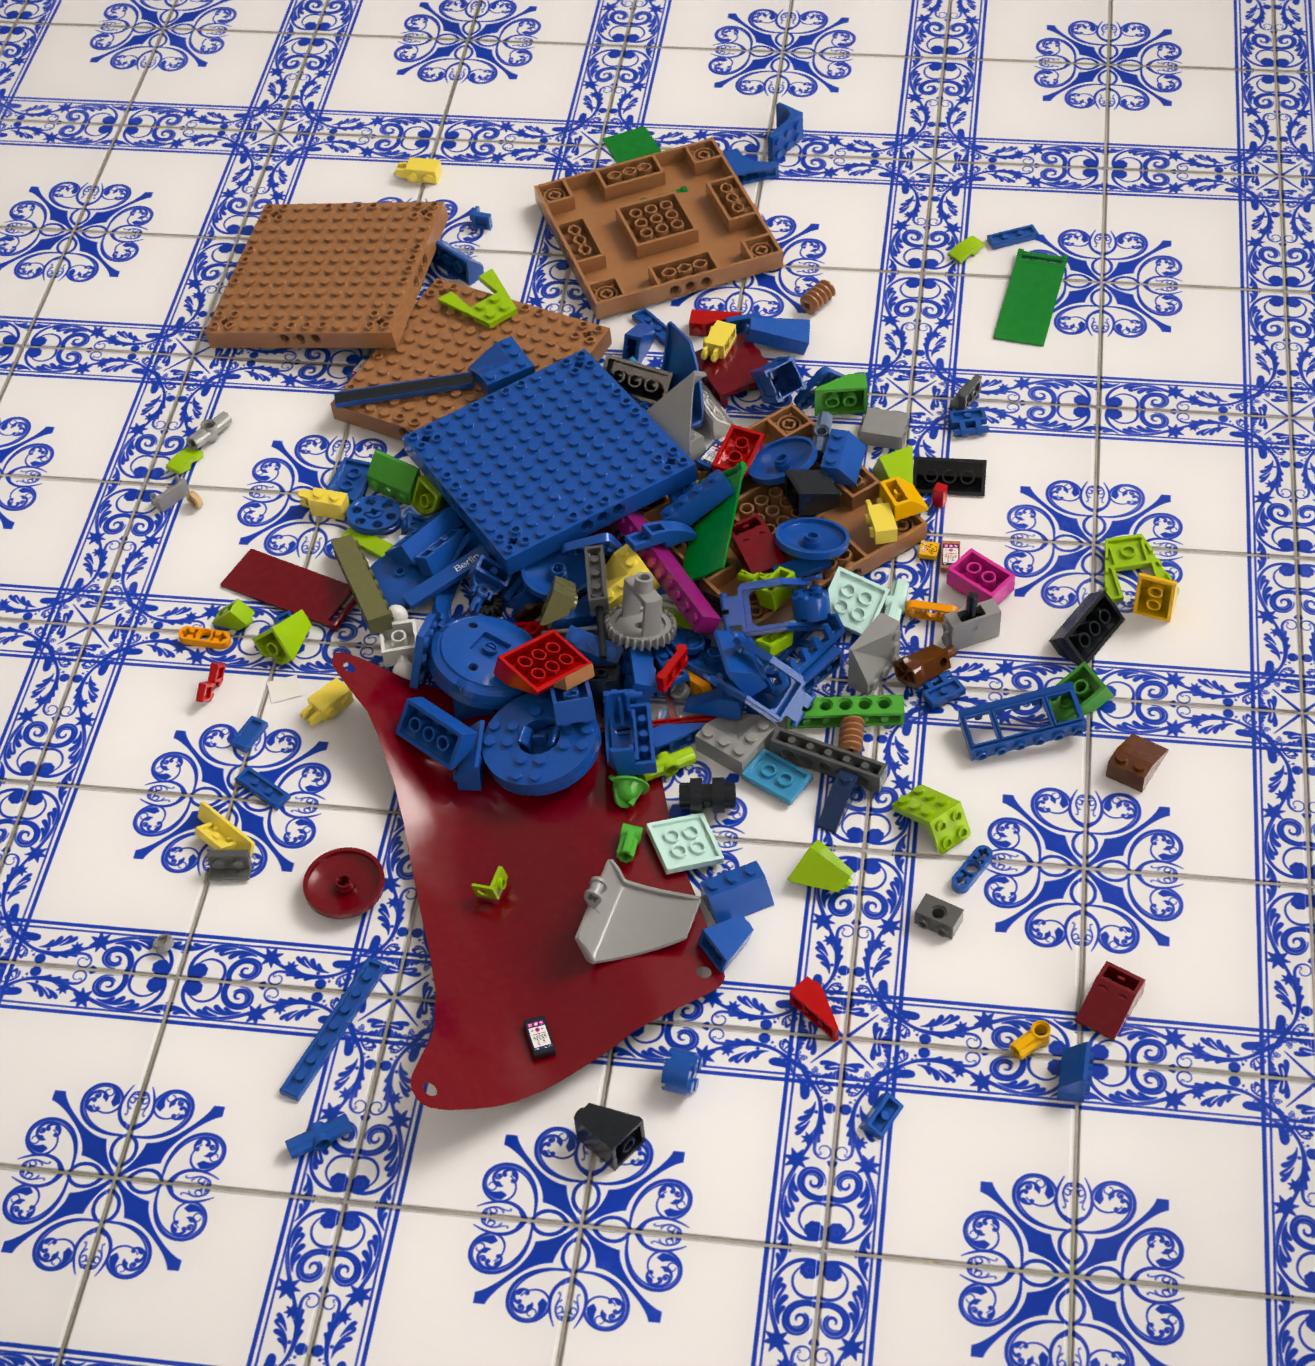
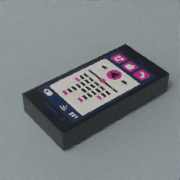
(539, 1037)

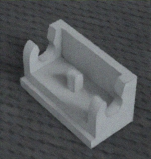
(171, 495)

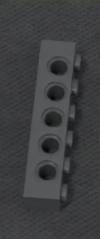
(827, 758)

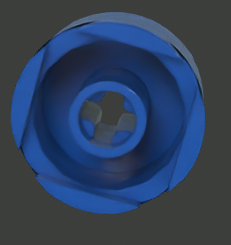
(810, 604)
(681, 1071)

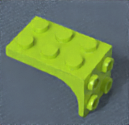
(937, 814)

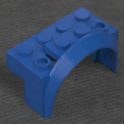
(622, 751)

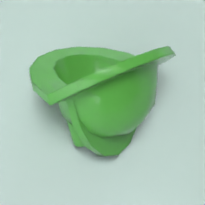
(628, 789)

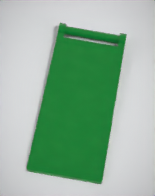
(633, 145)
(1030, 298)
(714, 529)

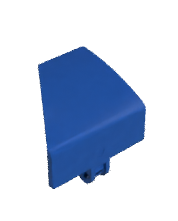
(681, 360)

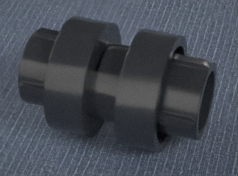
(718, 795)

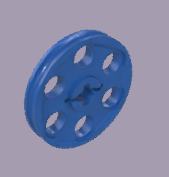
(373, 515)

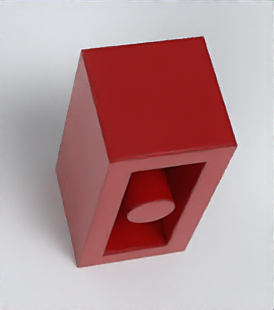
(940, 495)

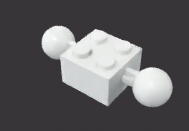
(399, 642)

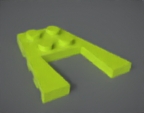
(488, 311)
(1128, 554)

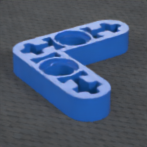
(821, 377)
(576, 547)

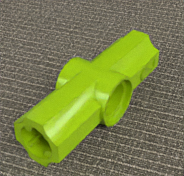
(670, 763)

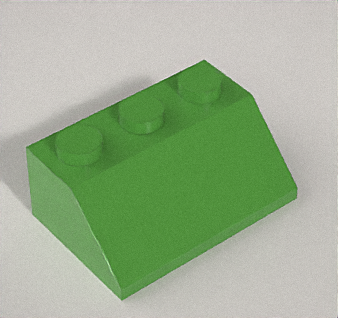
(392, 477)

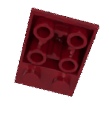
(755, 545)
(1110, 1000)

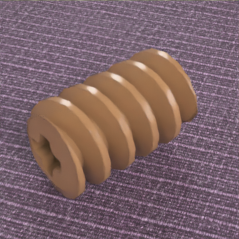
(817, 296)
(851, 734)

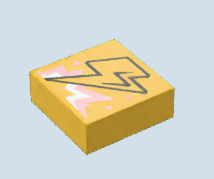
(928, 550)

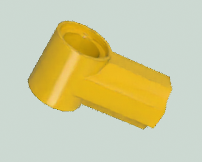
(1031, 1041)

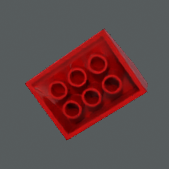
(539, 663)

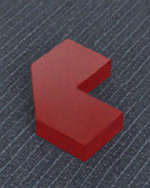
(215, 678)

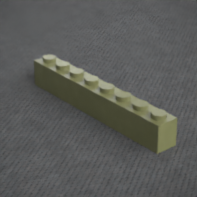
(363, 584)

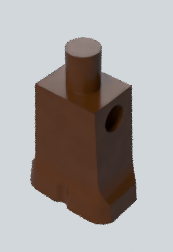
(923, 665)

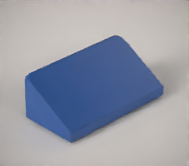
(881, 1115)

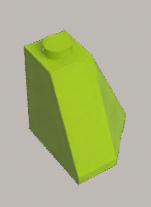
(895, 464)
(426, 497)
(284, 638)
(821, 869)

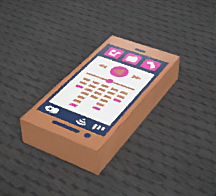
(949, 554)

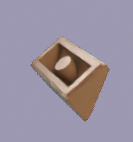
(575, 678)

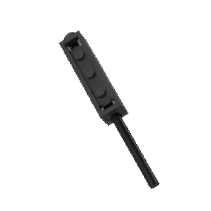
(597, 591)

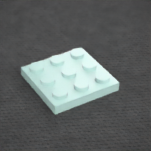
(855, 600)
(684, 843)

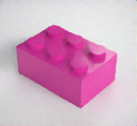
(981, 576)

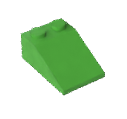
(843, 395)
(1089, 690)

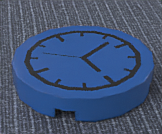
(692, 639)

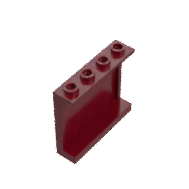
(732, 374)

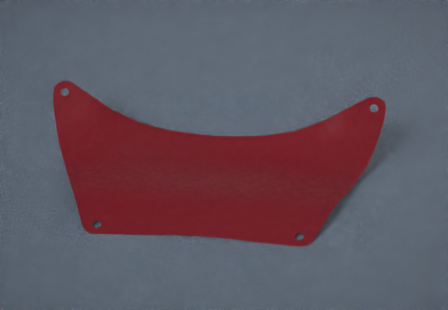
(520, 952)

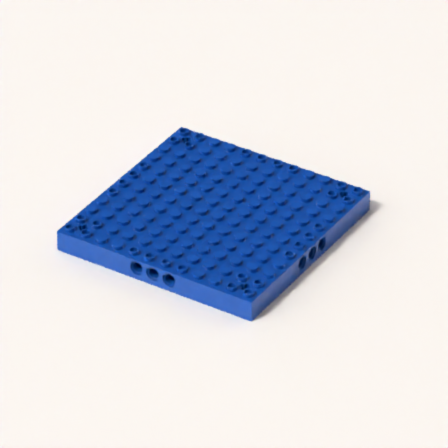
(548, 460)

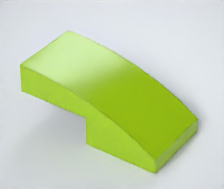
(965, 248)
(182, 461)

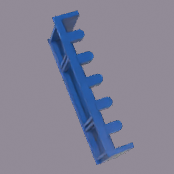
(831, 635)
(1019, 741)

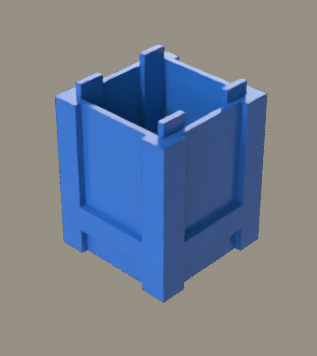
(786, 383)

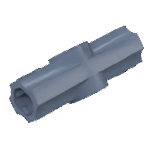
(822, 432)

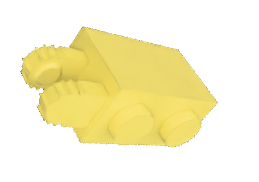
(420, 170)
(719, 340)
(325, 502)
(881, 522)
(327, 702)

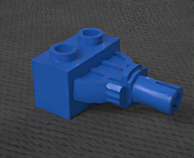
(488, 580)

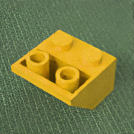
(902, 497)

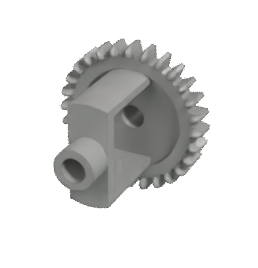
(638, 624)

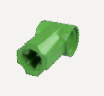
(629, 839)

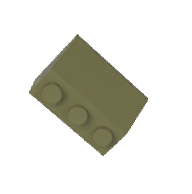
(559, 600)

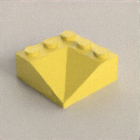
(622, 565)

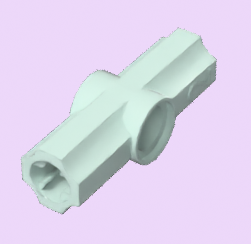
(896, 601)

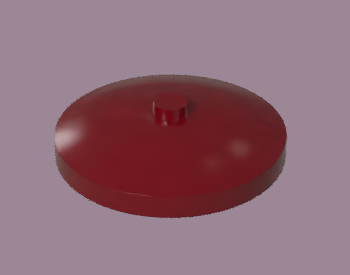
(344, 883)

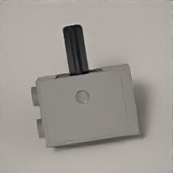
(971, 624)

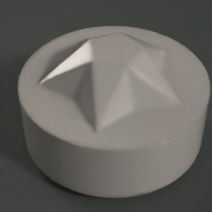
(680, 692)
(163, 943)

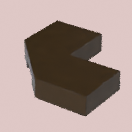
(529, 612)

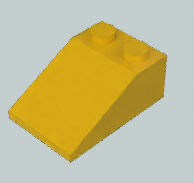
(1155, 597)

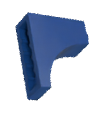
(749, 170)

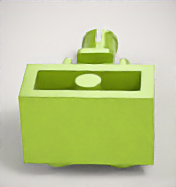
(771, 597)

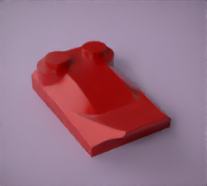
(738, 446)

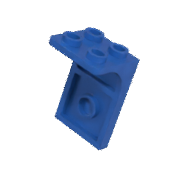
(788, 131)

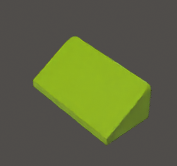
(775, 642)

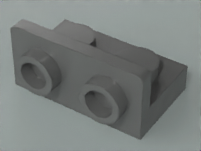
(967, 393)
(229, 864)

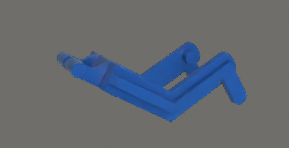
(740, 608)
(792, 699)

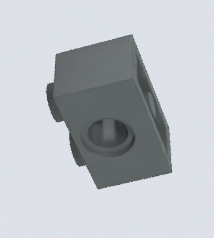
(949, 916)

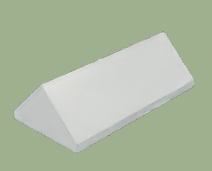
(716, 419)

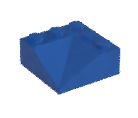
(501, 366)

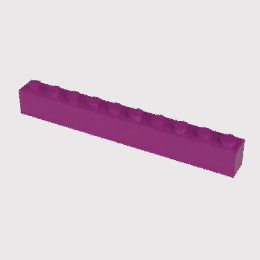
(673, 579)

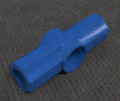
(319, 1136)

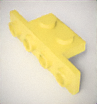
(221, 833)

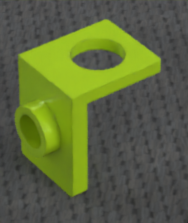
(496, 887)

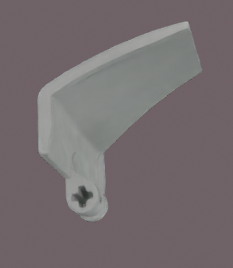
(674, 411)
(631, 917)

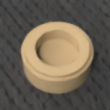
(194, 499)

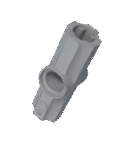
(209, 430)

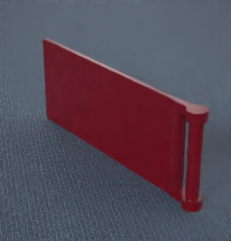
(290, 588)

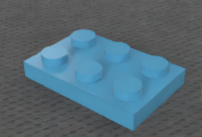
(777, 776)

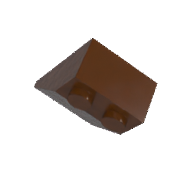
(1135, 762)

